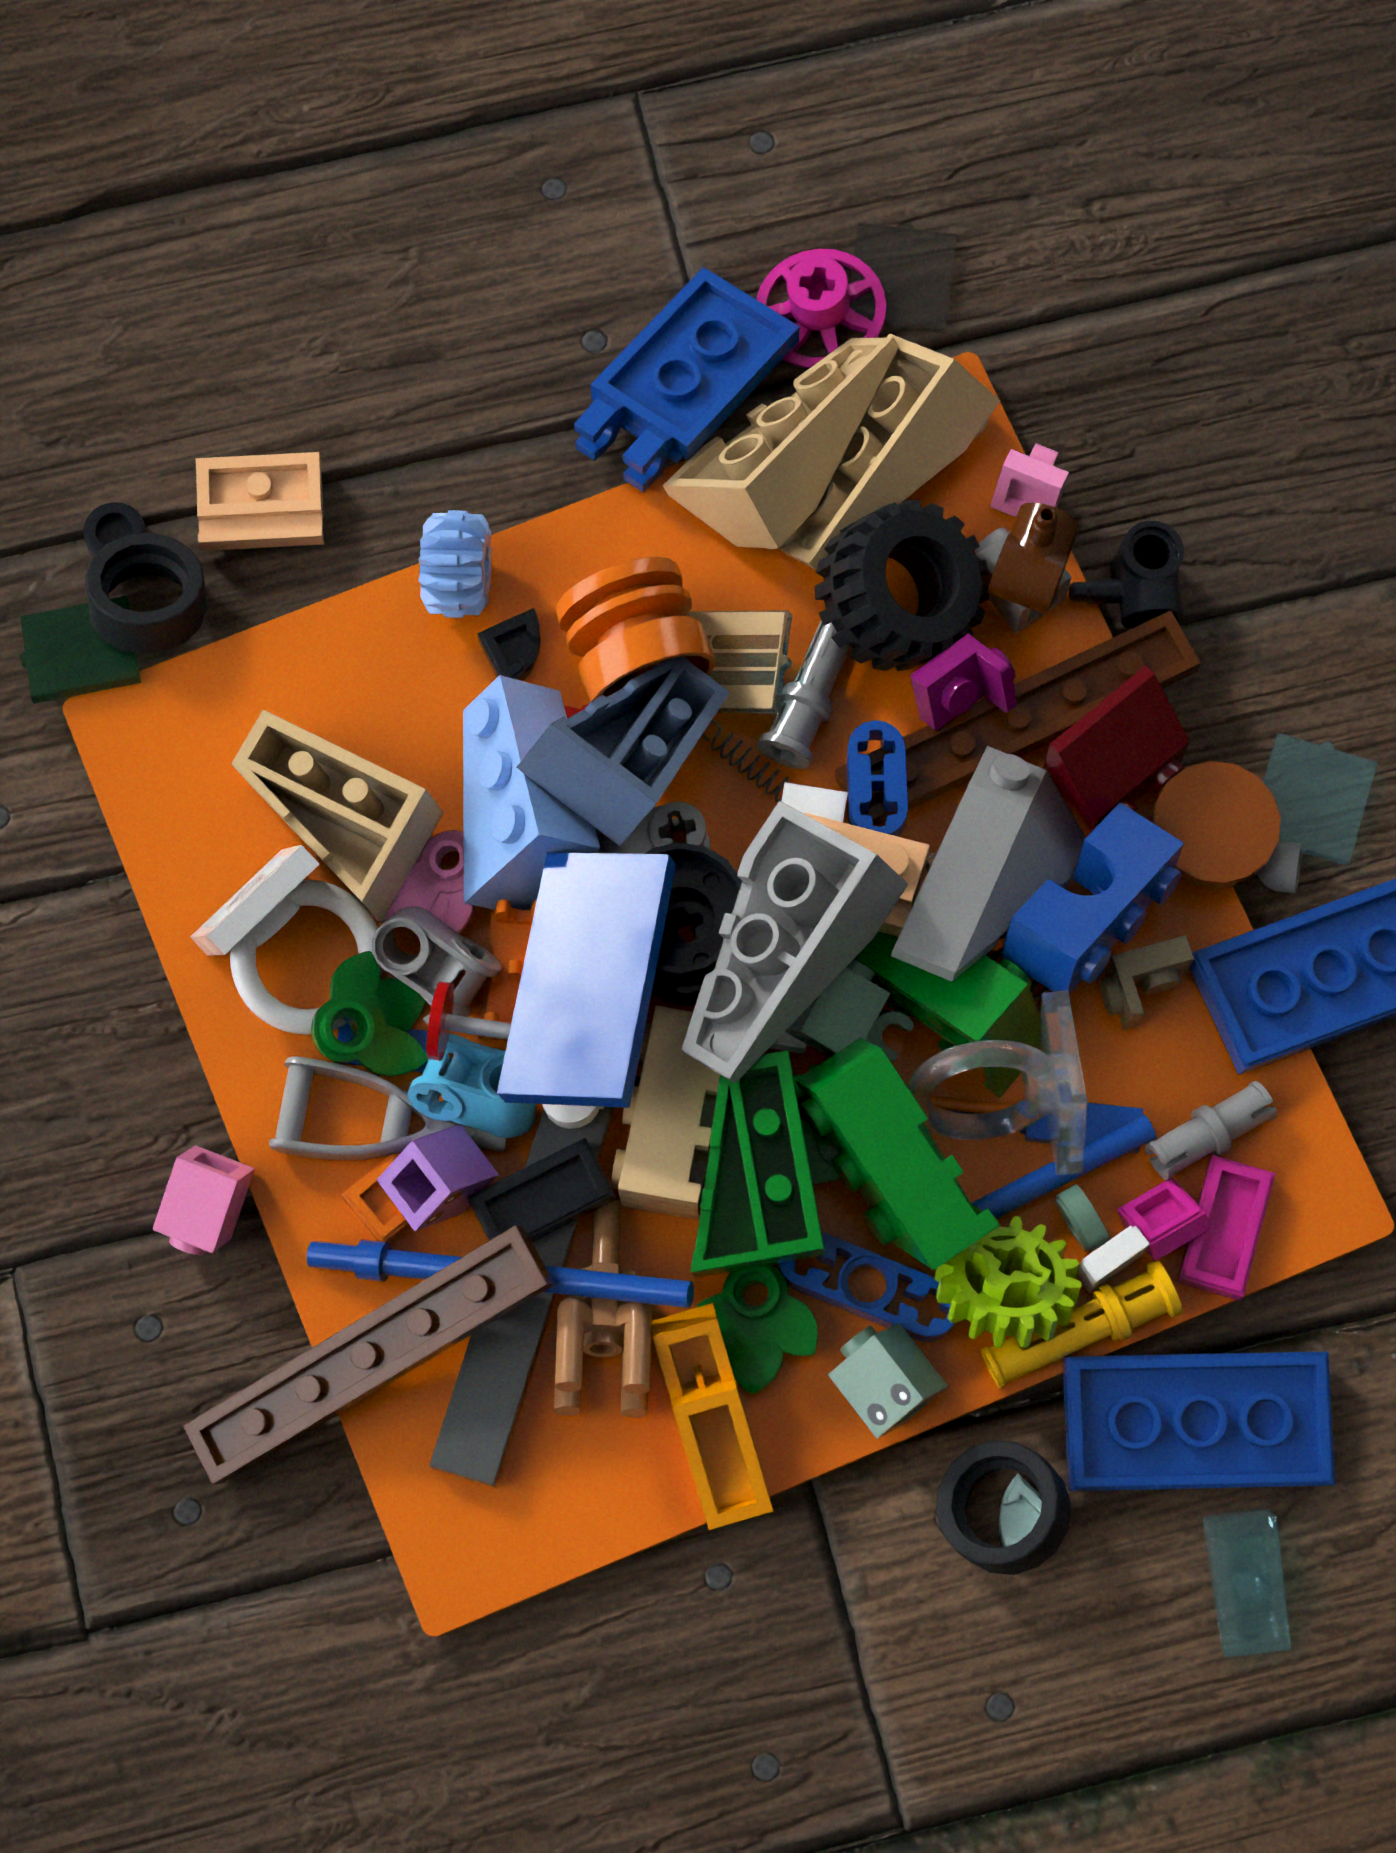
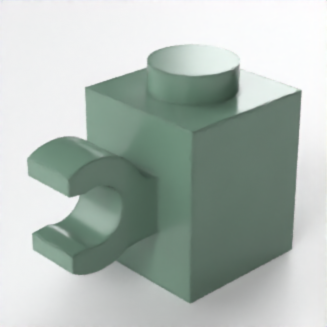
(848, 1011)

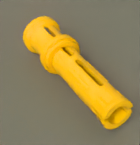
(1110, 1313)

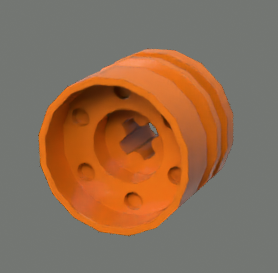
(630, 623)

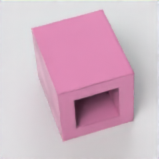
(202, 1201)

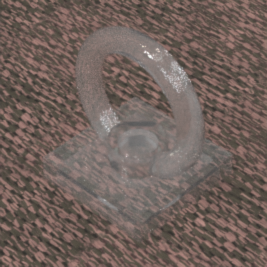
(1050, 1084)

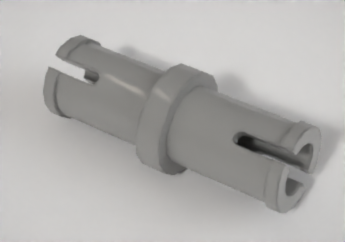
(1210, 1130)

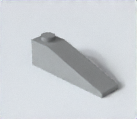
(994, 856)
(795, 926)

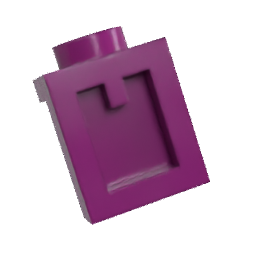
(961, 678)

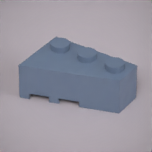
(626, 746)

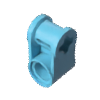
(470, 1091)

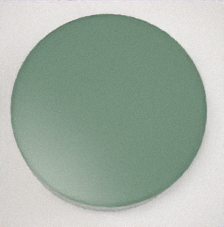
(1081, 1218)

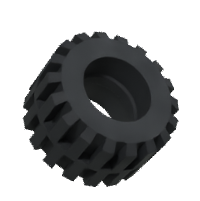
(940, 565)

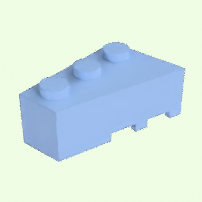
(505, 813)

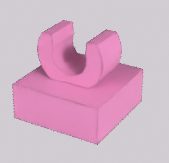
(1029, 480)

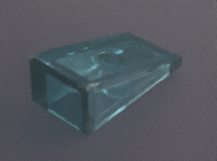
(1247, 1581)

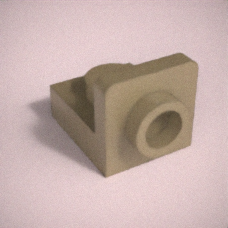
(1149, 967)

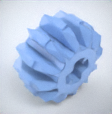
(455, 564)

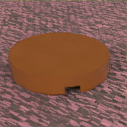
(1222, 819)

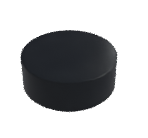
(111, 523)

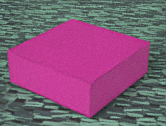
(1165, 1217)

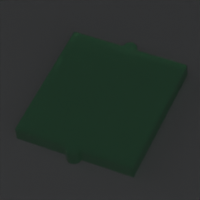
(70, 657)

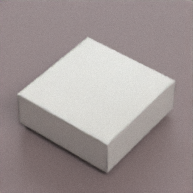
(1112, 1258)

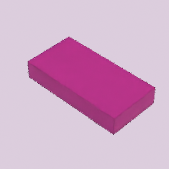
(1235, 1207)

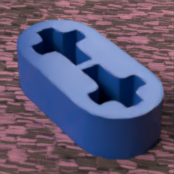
(892, 781)

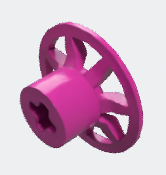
(822, 298)

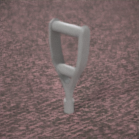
(395, 1126)

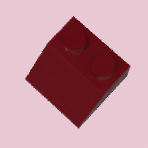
(1118, 751)

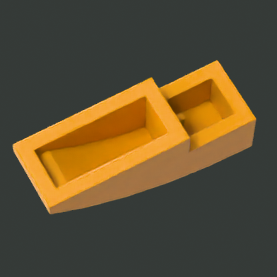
(710, 1416)

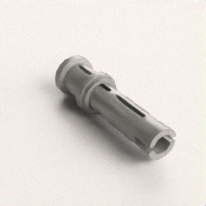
(805, 702)

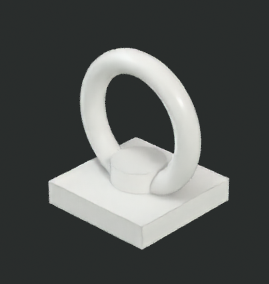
(264, 909)

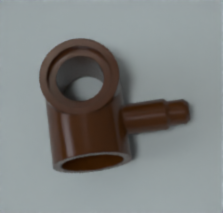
(1034, 557)

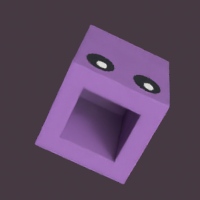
(436, 1176)

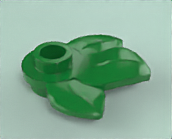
(378, 1017)
(763, 1333)

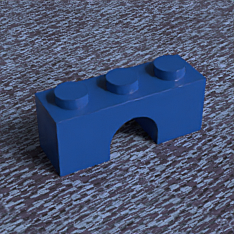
(1070, 935)

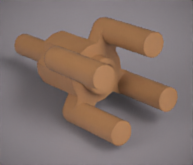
(603, 1329)

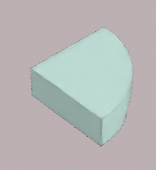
(1018, 1511)

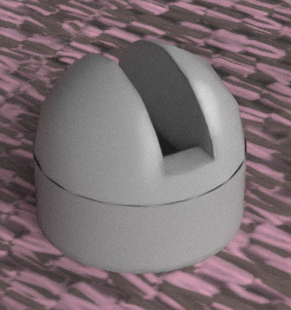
(1283, 868)

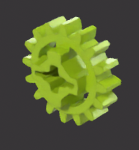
(1010, 1285)

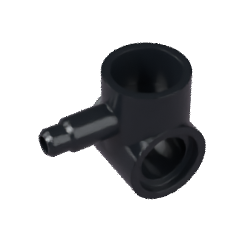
(1139, 590)

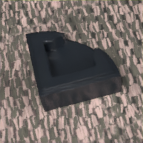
(513, 645)

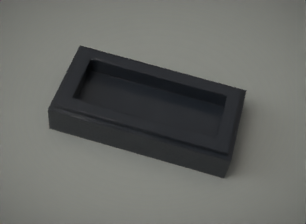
(544, 1194)

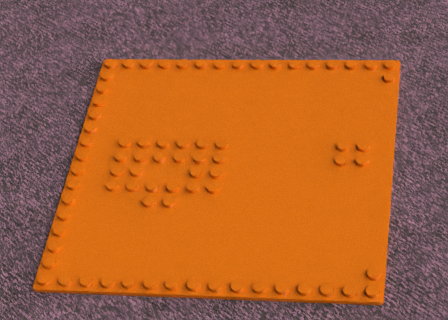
(393, 690)

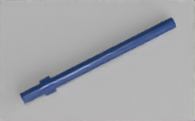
(378, 1261)

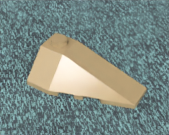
(780, 466)

